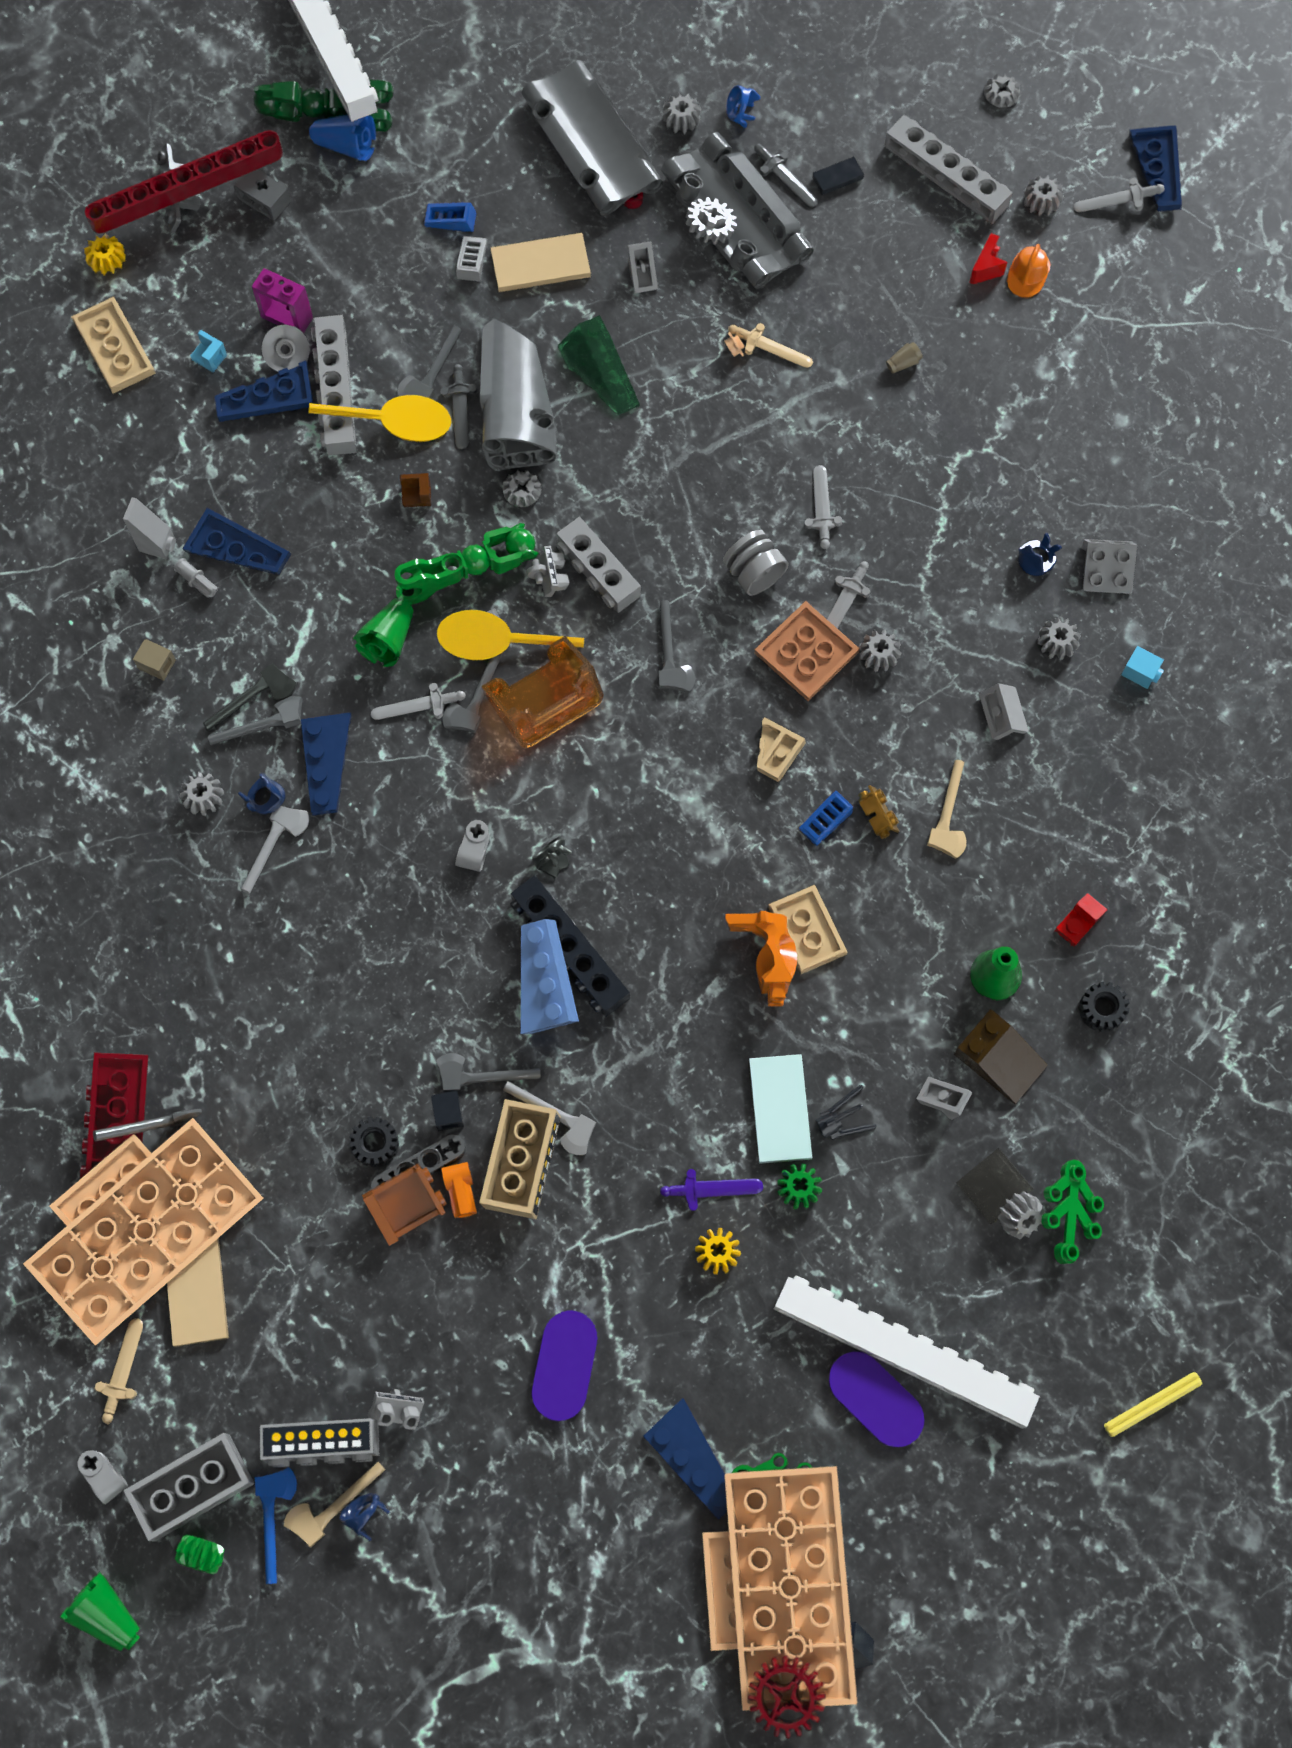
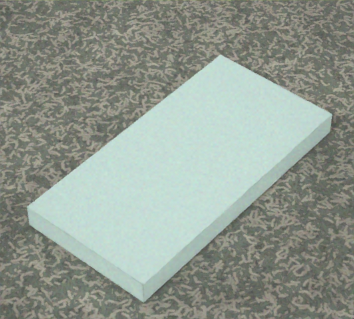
(780, 1109)

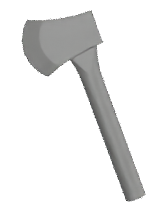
(282, 819)
(581, 1127)

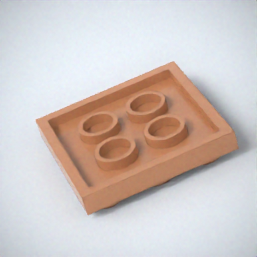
(806, 651)

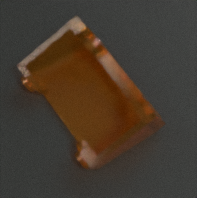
(547, 696)

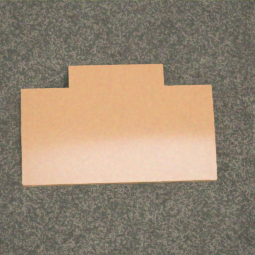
(138, 1225)
(782, 1581)

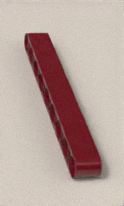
(184, 182)

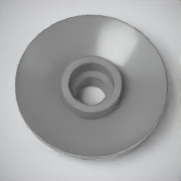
(288, 336)

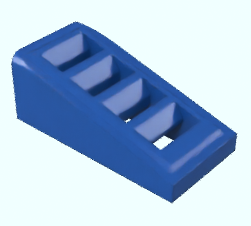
(465, 216)
(837, 799)

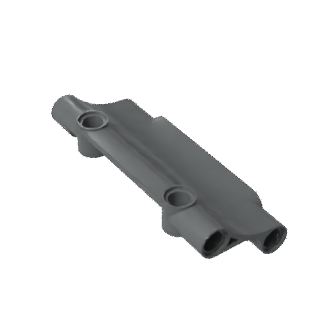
(591, 137)
(766, 231)

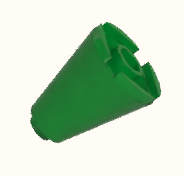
(385, 633)
(996, 973)
(102, 1615)

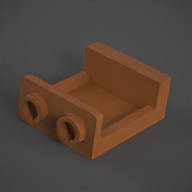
(404, 1202)

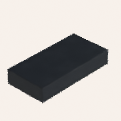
(838, 175)

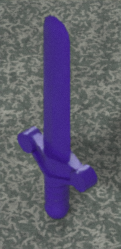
(697, 1189)

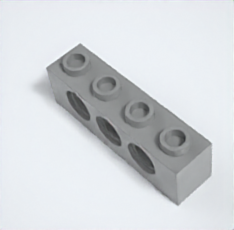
(579, 534)

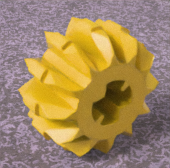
(104, 254)
(719, 1260)

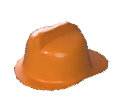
(1028, 272)

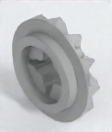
(1004, 98)
(522, 498)

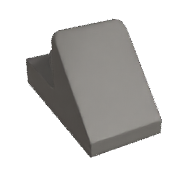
(944, 1097)

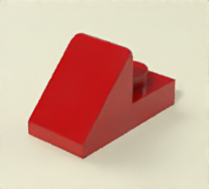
(988, 264)
(1080, 920)

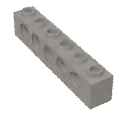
(915, 144)
(333, 330)

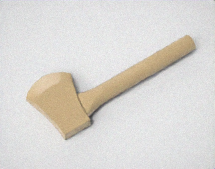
(941, 838)
(310, 1528)

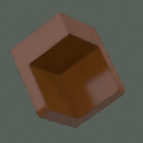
(416, 490)

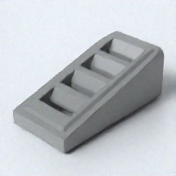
(467, 272)

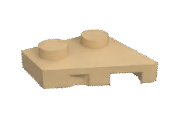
(777, 749)

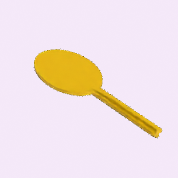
(405, 416)
(484, 635)

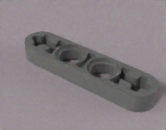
(418, 1159)

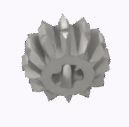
(681, 113)
(1043, 195)
(1060, 630)
(883, 642)
(210, 796)
(1021, 1215)

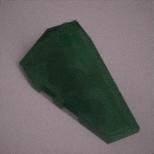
(595, 359)

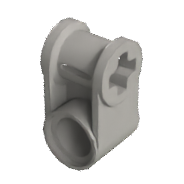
(473, 850)
(105, 1479)

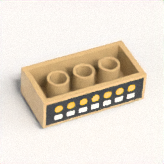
(520, 1159)

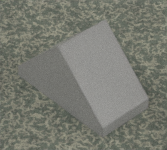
(642, 267)

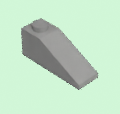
(148, 530)

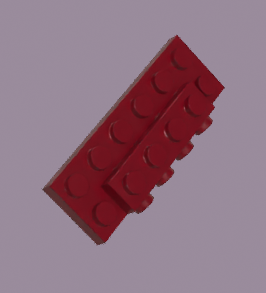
(115, 1100)

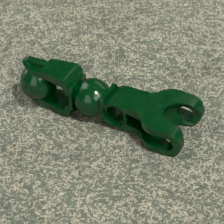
(288, 102)

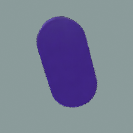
(564, 1365)
(876, 1399)

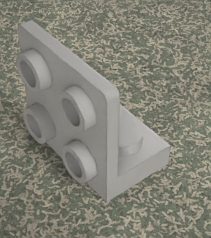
(1109, 566)

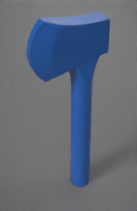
(268, 1487)

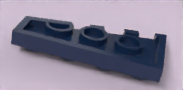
(1160, 163)
(271, 395)
(230, 542)
(324, 751)
(688, 1453)

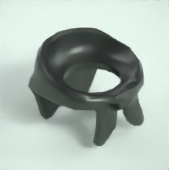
(552, 857)

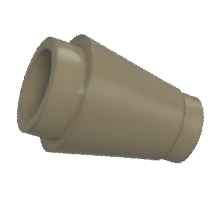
(904, 358)

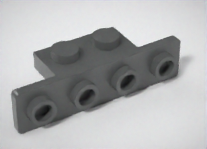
(172, 214)

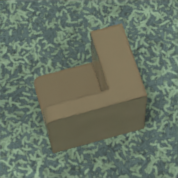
(154, 659)

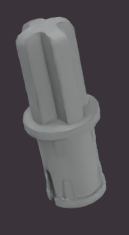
(195, 578)

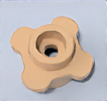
(734, 345)

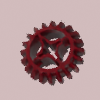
(796, 1705)

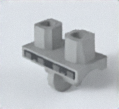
(545, 571)
(396, 1409)

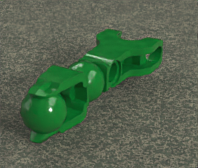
(433, 574)

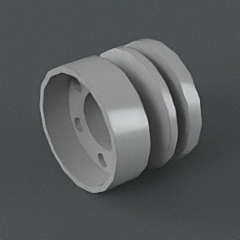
(755, 562)

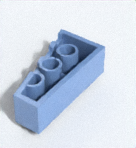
(545, 982)

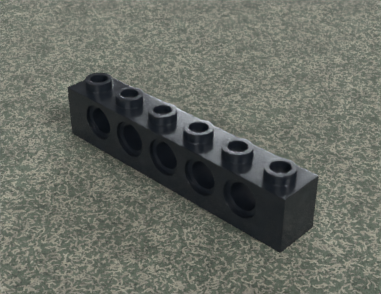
(615, 994)

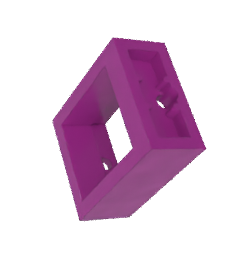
(282, 303)

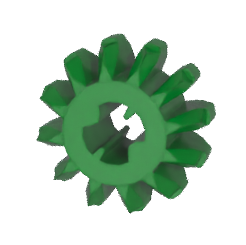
(801, 1195)
(199, 1554)

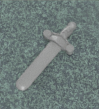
(1135, 194)
(823, 520)
(851, 588)
(435, 701)

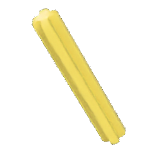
(1153, 1404)

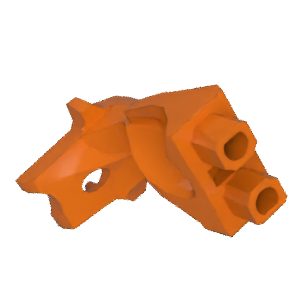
(777, 958)

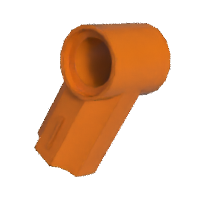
(458, 1183)

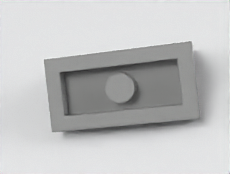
(1003, 711)

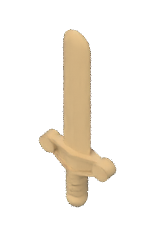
(755, 339)
(116, 1389)

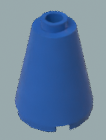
(345, 136)

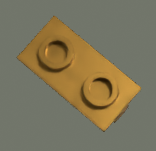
(884, 819)

